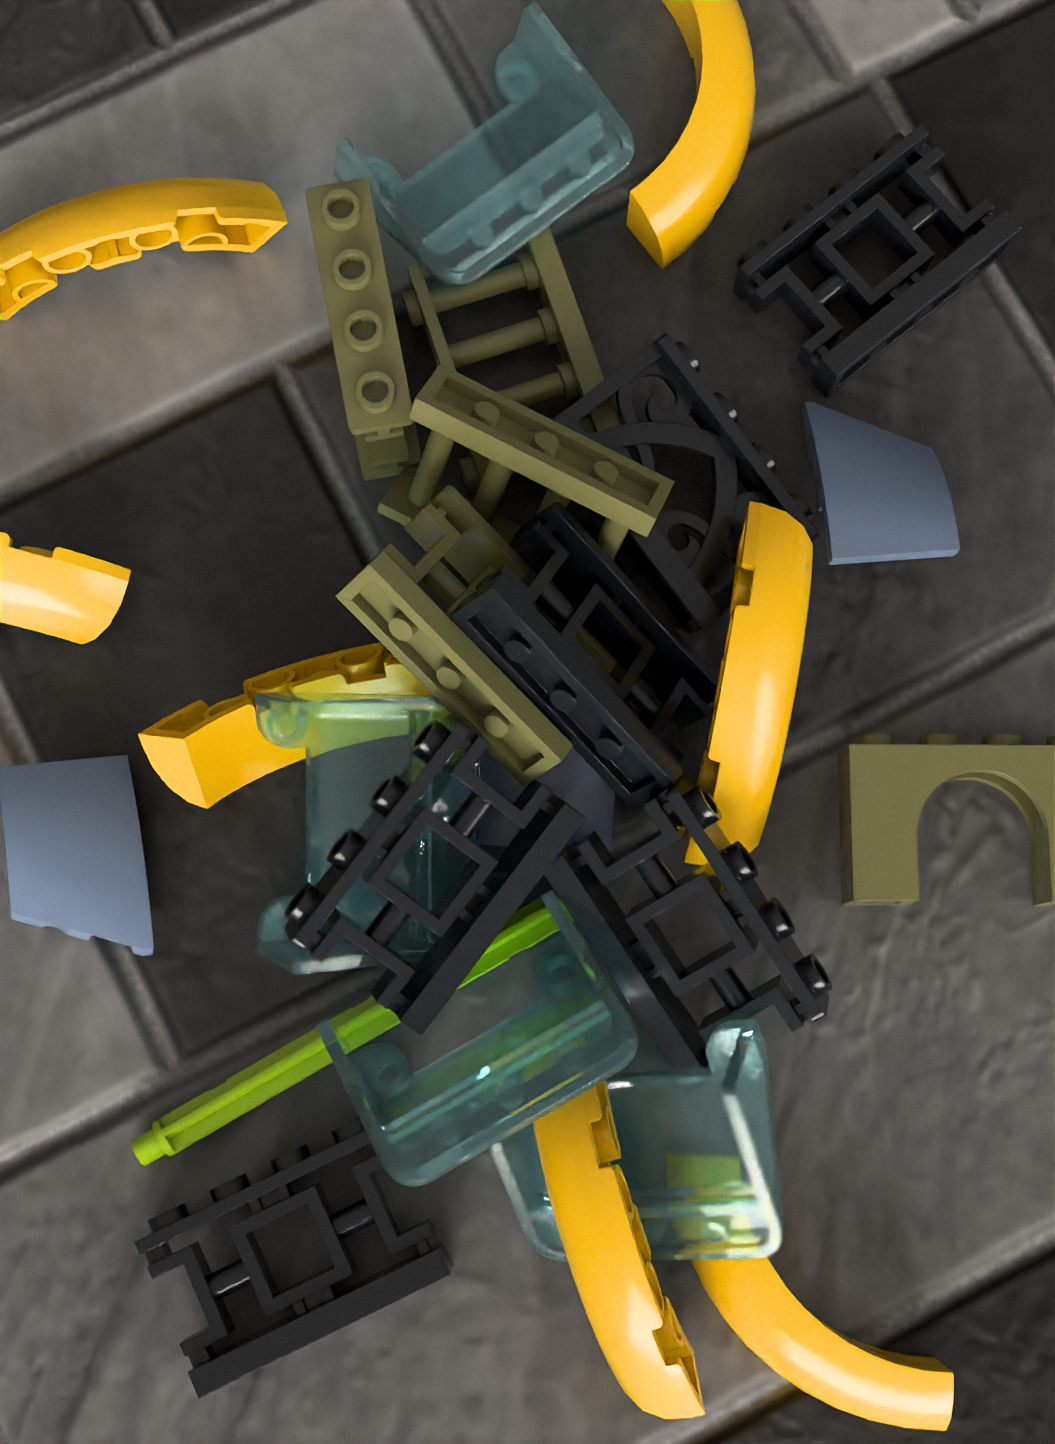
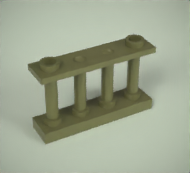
(555, 323)
(530, 445)

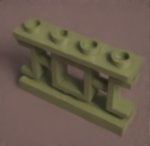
(363, 327)
(439, 651)

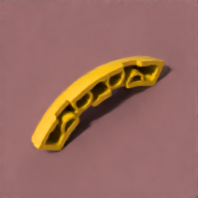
(695, 177)
(129, 218)
(59, 591)
(757, 674)
(218, 748)
(614, 1258)
(820, 1360)

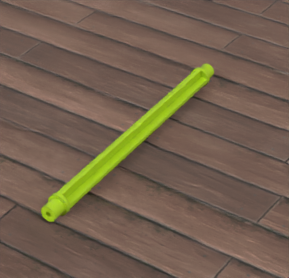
(308, 1053)

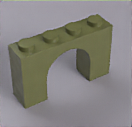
(889, 783)

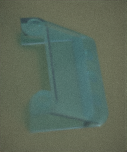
(511, 172)
(350, 751)
(497, 1080)
(691, 1152)

